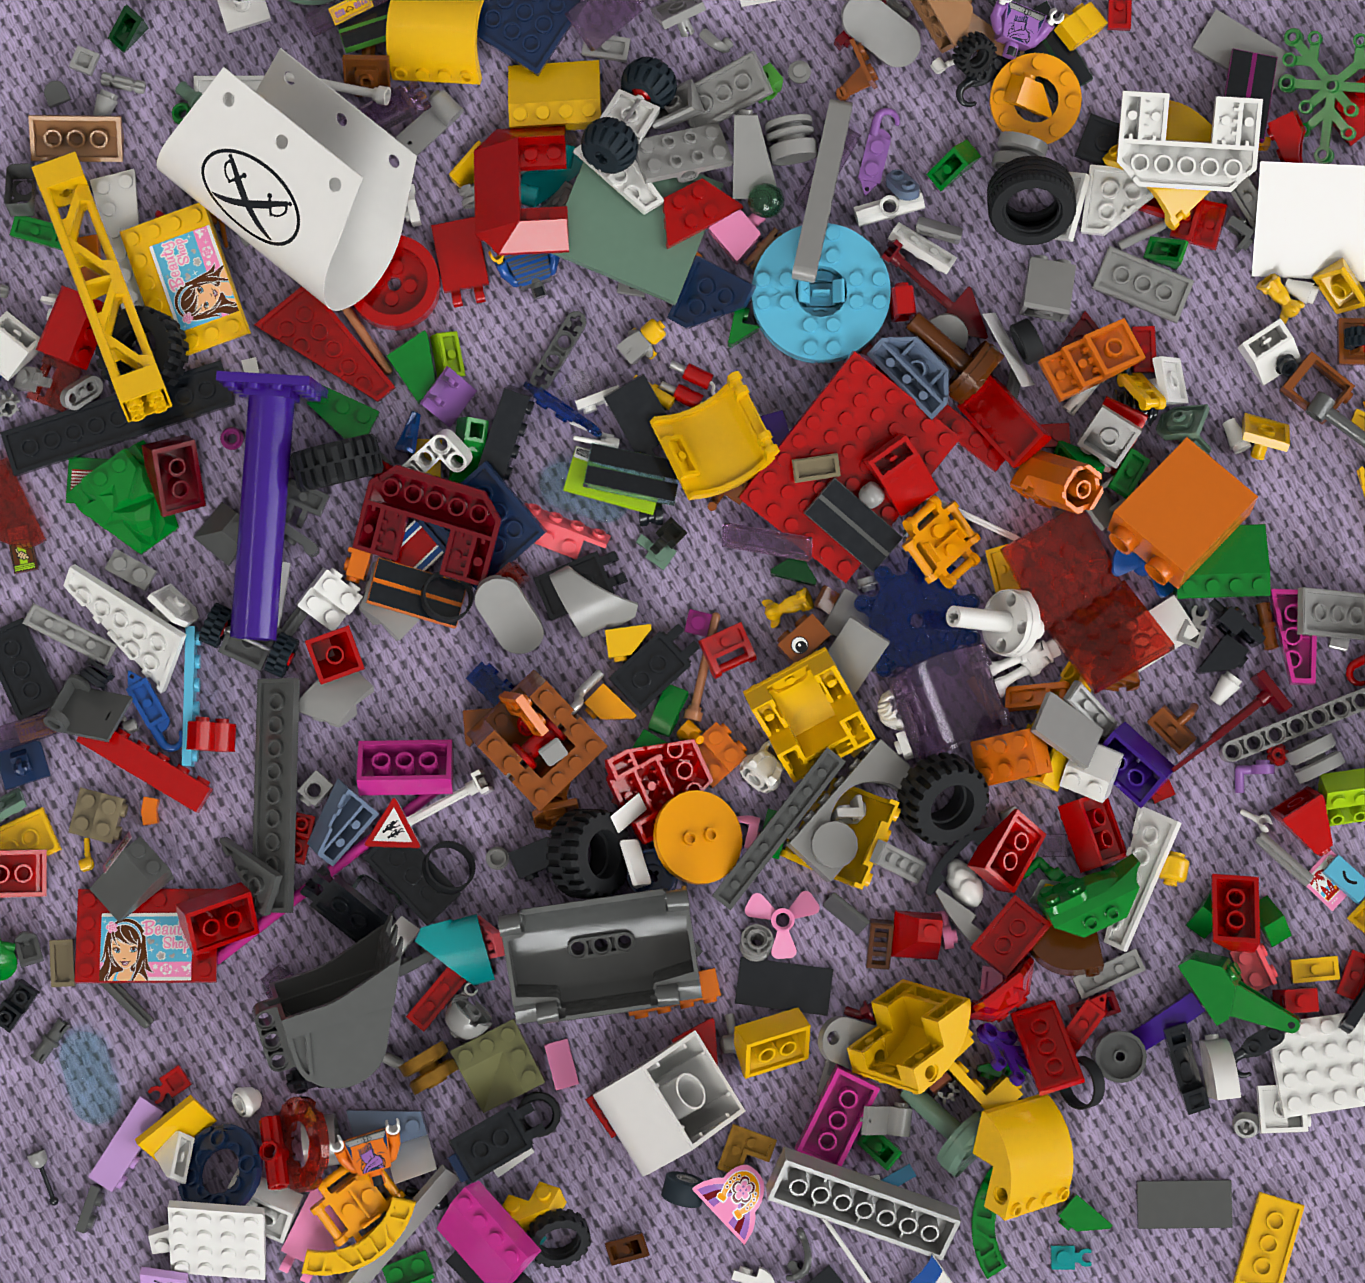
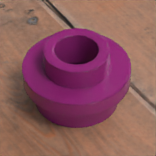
(231, 431)

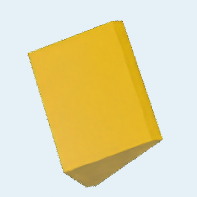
(1340, 287)

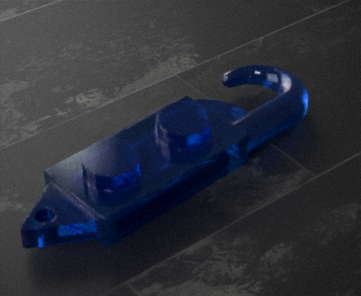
(563, 411)

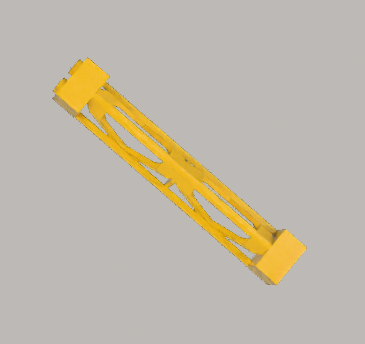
(63, 184)

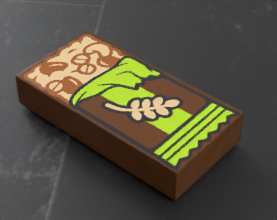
(23, 560)

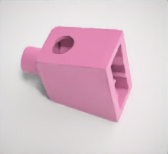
(737, 234)

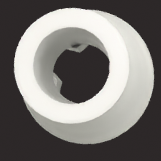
(1302, 290)
(1234, 436)
(1226, 687)

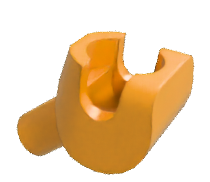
(690, 731)

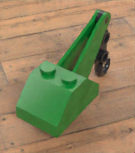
(1224, 995)

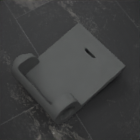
(86, 710)

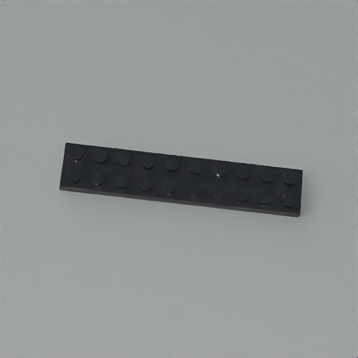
(105, 424)

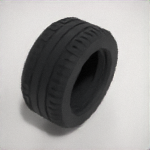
(1031, 173)

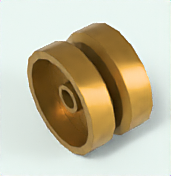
(429, 1068)

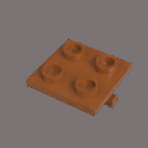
(862, 78)

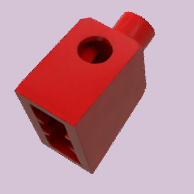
(1297, 999)

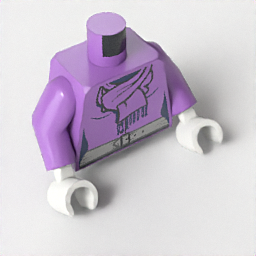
(1020, 26)

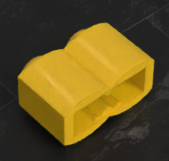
(1080, 25)

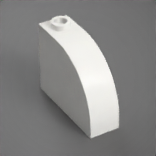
(1219, 1068)

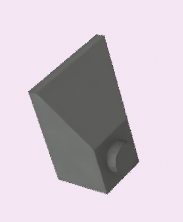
(220, 533)

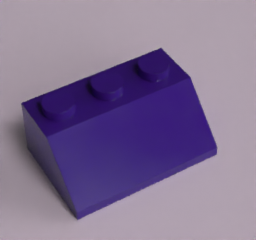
(1142, 765)

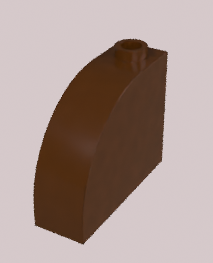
(1069, 953)

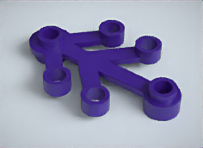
(1004, 1042)

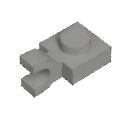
(29, 378)

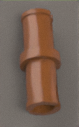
(1267, 624)

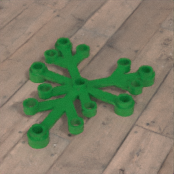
(1328, 113)

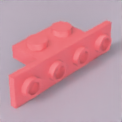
(564, 534)

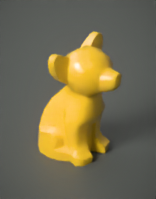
(1277, 291)
(800, 601)

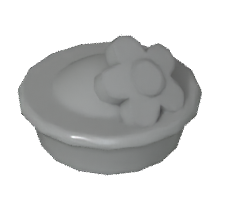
(1246, 1124)

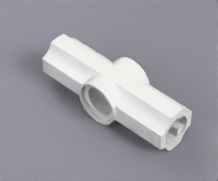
(874, 211)

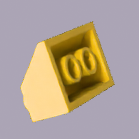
(772, 1042)

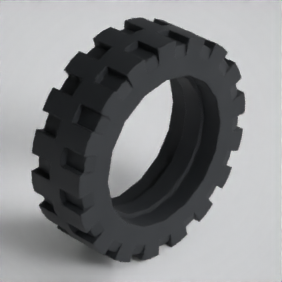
(556, 1220)

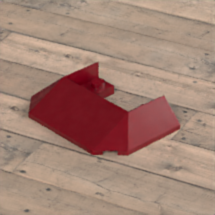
(435, 500)

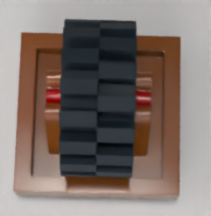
(1351, 341)

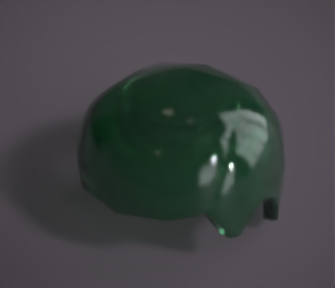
(766, 200)

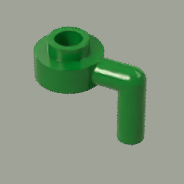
(1051, 873)

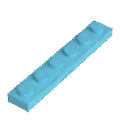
(191, 686)

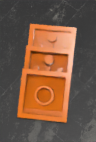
(1091, 360)

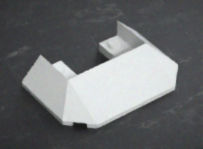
(1188, 164)

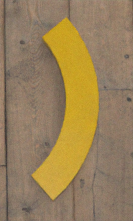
(366, 1250)

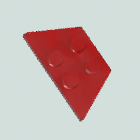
(695, 210)

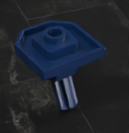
(23, 765)

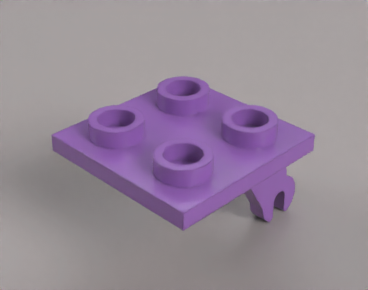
(448, 396)

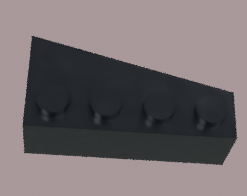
(507, 429)

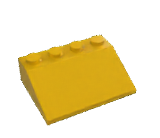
(560, 95)

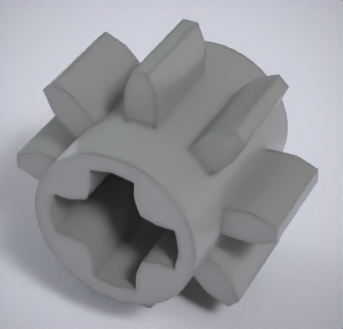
(8, 403)
(948, 1094)

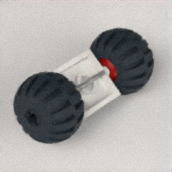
(614, 138)

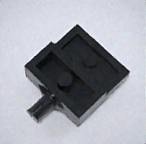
(1234, 623)

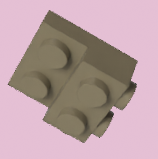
(98, 816)

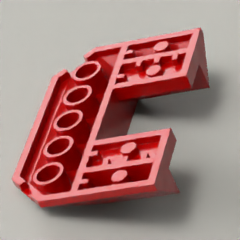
(498, 191)

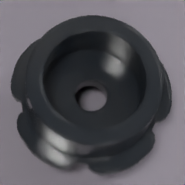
(1286, 365)

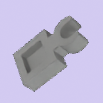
(1196, 620)

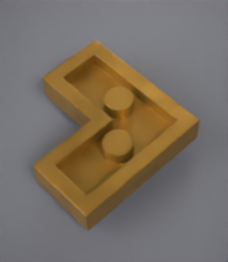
(743, 1143)

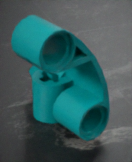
(541, 184)
(459, 947)

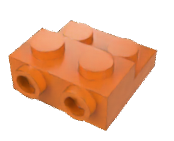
(721, 752)

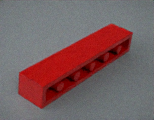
(152, 768)

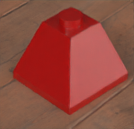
(334, 655)
(917, 935)

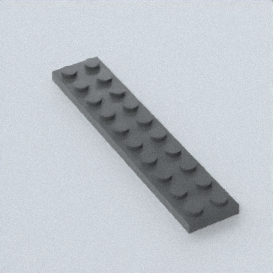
(276, 783)

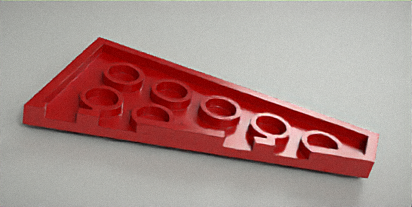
(322, 338)

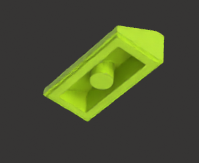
(447, 352)

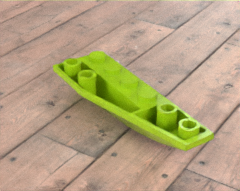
(1344, 796)

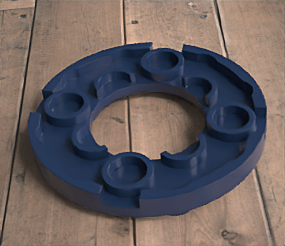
(249, 1164)

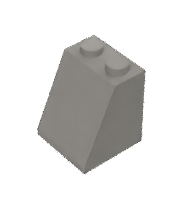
(1048, 289)

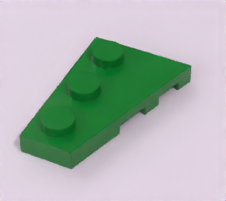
(345, 414)

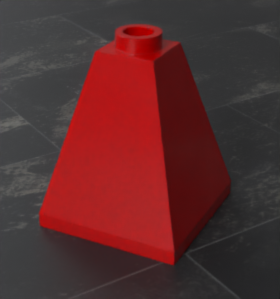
(1306, 819)

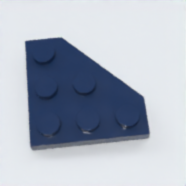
(709, 294)

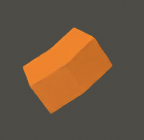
(150, 811)

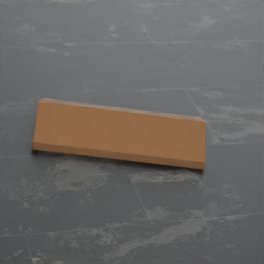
(87, 135)

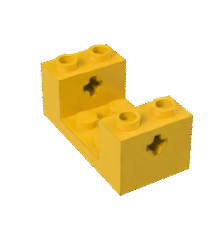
(998, 1094)

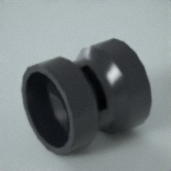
(656, 518)

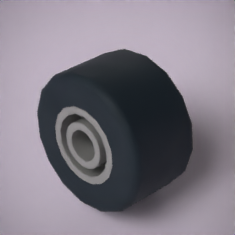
(678, 1189)

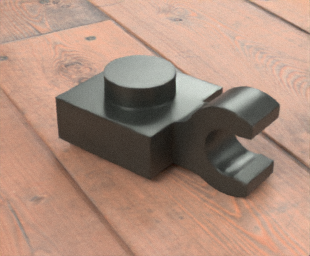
(669, 534)

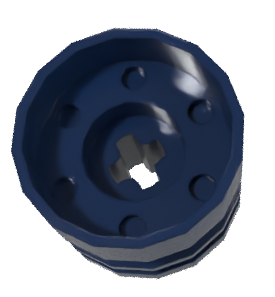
(654, 866)

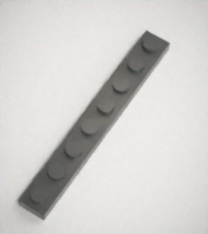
(778, 828)

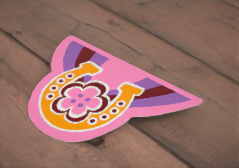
(734, 1199)

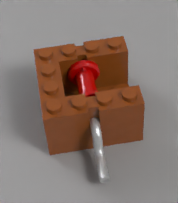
(519, 755)

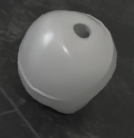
(872, 494)

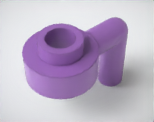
(1261, 767)

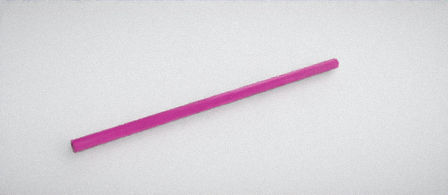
(349, 856)

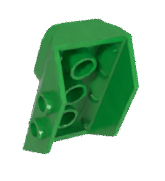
(1092, 901)

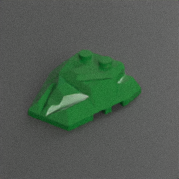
(123, 500)

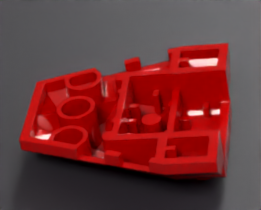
(658, 775)
(1005, 995)

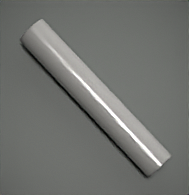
(1141, 235)

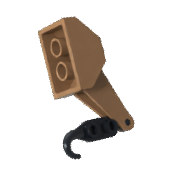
(948, 23)

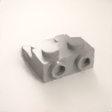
(1108, 437)

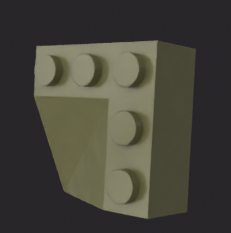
(498, 1066)

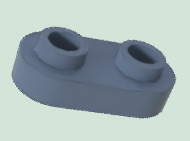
(902, 185)

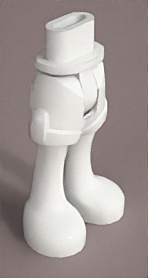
(1031, 664)

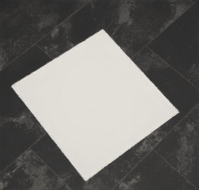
(1309, 219)

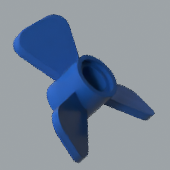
(1126, 563)

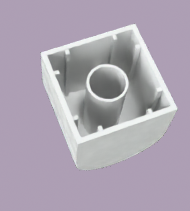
(669, 1103)

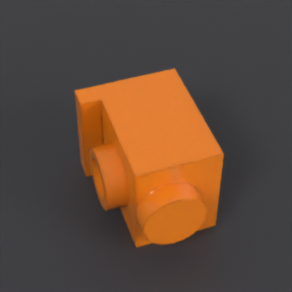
(357, 565)

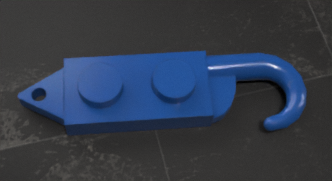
(151, 710)

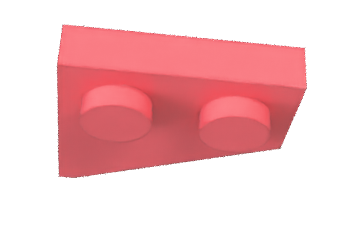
(492, 939)

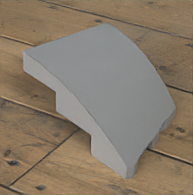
(394, 622)
(335, 700)

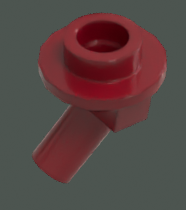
(865, 1012)

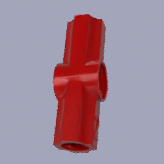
(275, 1164)

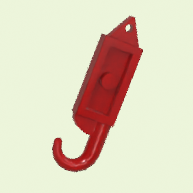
(1086, 1021)

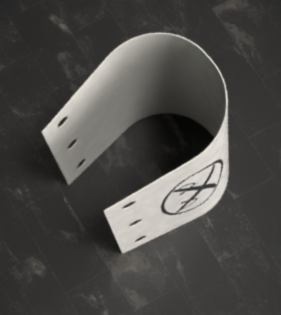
(295, 179)

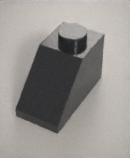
(1224, 656)

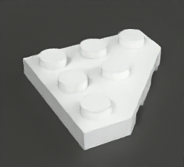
(1110, 199)

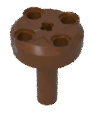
(970, 369)

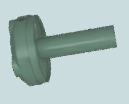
(958, 1149)

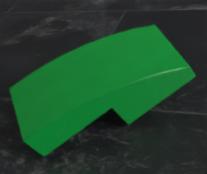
(667, 710)
(988, 1072)

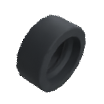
(1027, 341)
(550, 1100)

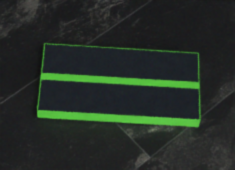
(365, 29)

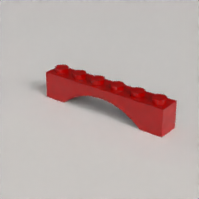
(1289, 136)

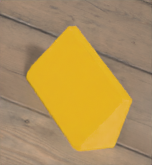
(464, 171)

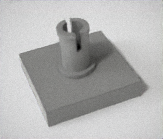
(678, 12)

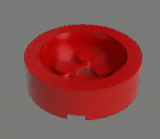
(415, 297)

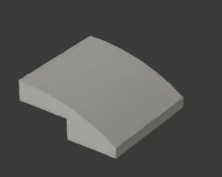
(842, 611)

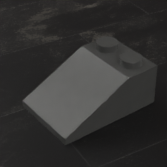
(131, 879)

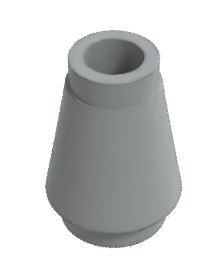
(105, 103)

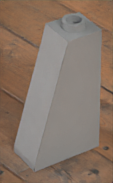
(750, 155)

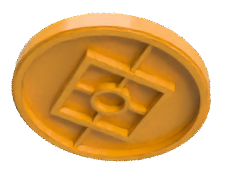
(697, 837)

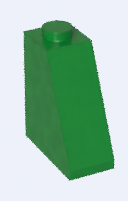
(415, 365)

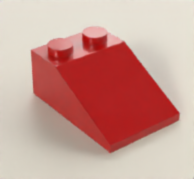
(1007, 852)
(23, 873)

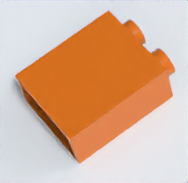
(1180, 514)

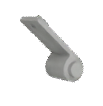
(430, 122)
(887, 1120)

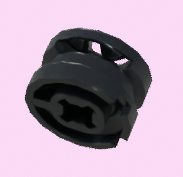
(94, 675)

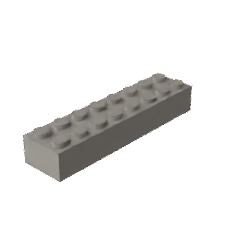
(863, 1203)

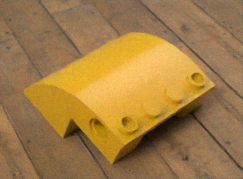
(807, 712)
(914, 1036)
(1028, 1155)

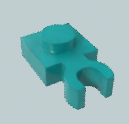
(1064, 1257)

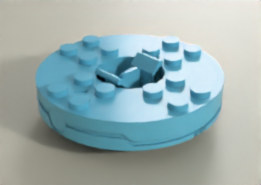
(828, 316)

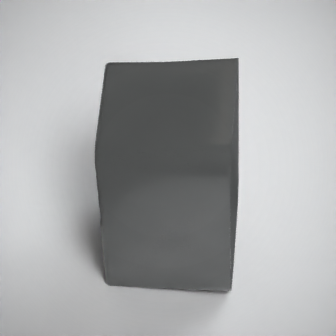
(19, 171)

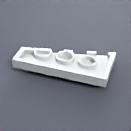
(630, 185)

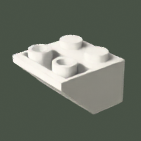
(16, 345)
(1266, 348)

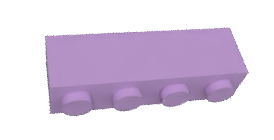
(123, 1150)

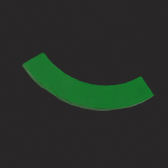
(983, 1232)

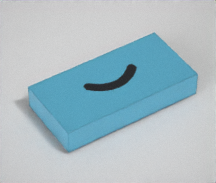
(1346, 878)

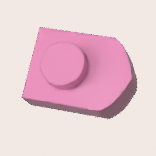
(752, 832)
(989, 979)

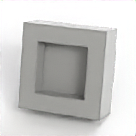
(84, 60)

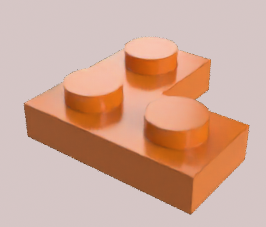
(520, 706)

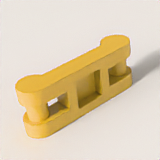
(1142, 391)

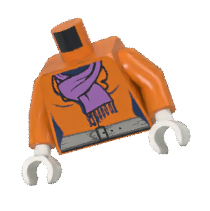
(369, 1152)

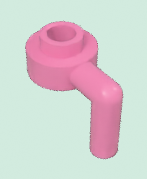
(949, 936)

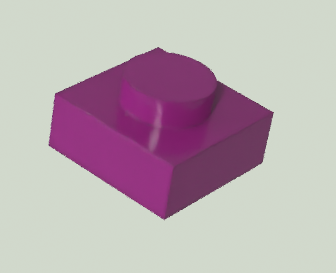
(698, 623)

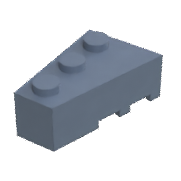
(340, 823)
(367, 1120)

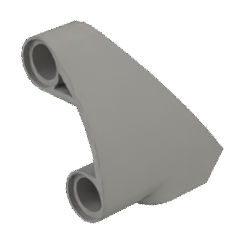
(589, 604)

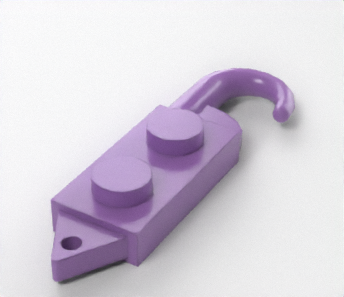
(876, 151)

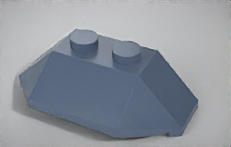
(914, 370)

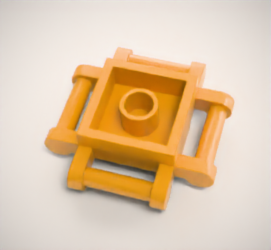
(940, 541)
(353, 1202)

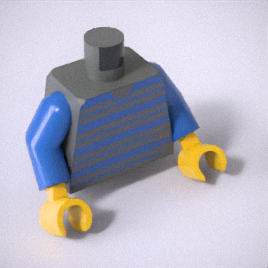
(527, 271)

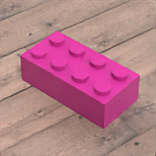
(405, 767)
(837, 1116)

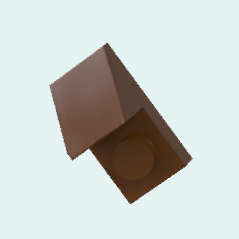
(627, 1248)

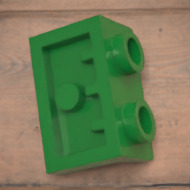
(411, 1269)

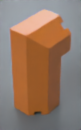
(1058, 482)

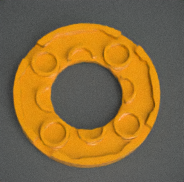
(1054, 71)

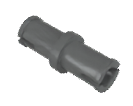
(50, 1040)

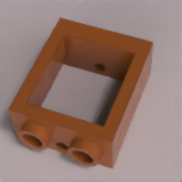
(1325, 369)

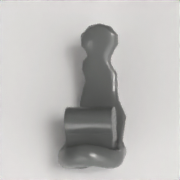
(798, 1272)

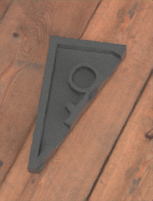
(254, 874)

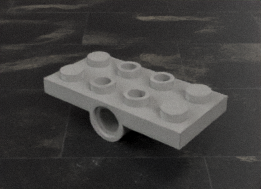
(683, 154)

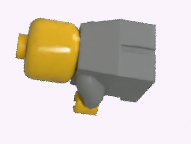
(641, 342)

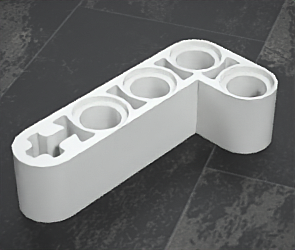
(445, 453)

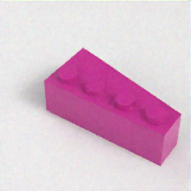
(1297, 650)

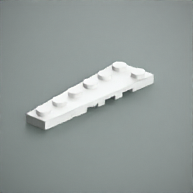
(118, 209)
(1150, 845)

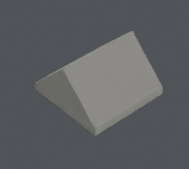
(682, 108)

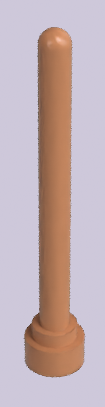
(368, 341)
(693, 711)

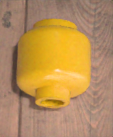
(1175, 869)

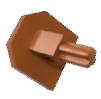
(367, 69)
(556, 808)

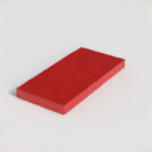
(1047, 1048)

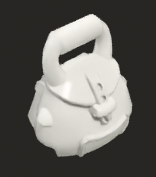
(762, 769)

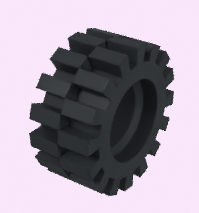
(981, 60)

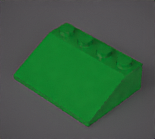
(1234, 569)

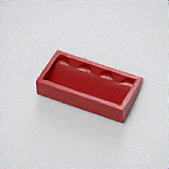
(1005, 422)

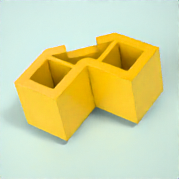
(543, 1199)

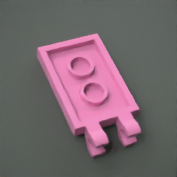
(308, 1233)

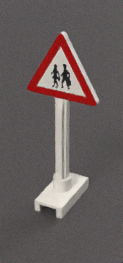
(396, 829)

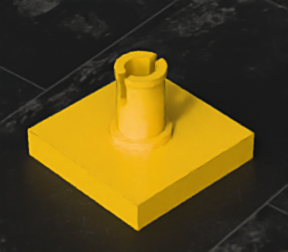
(1265, 434)

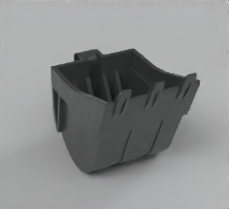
(336, 1015)

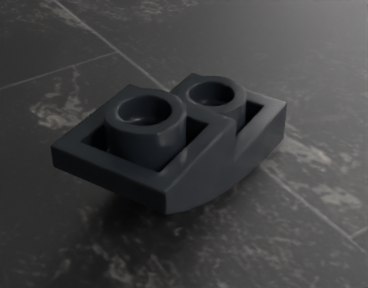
(17, 1004)

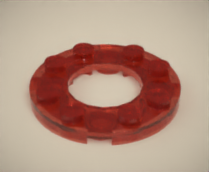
(303, 1110)

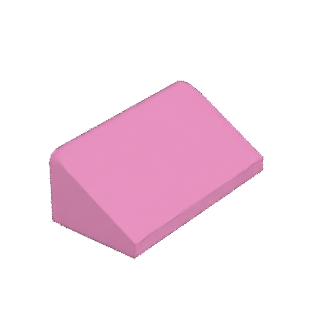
(561, 1064)

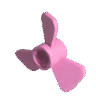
(760, 908)

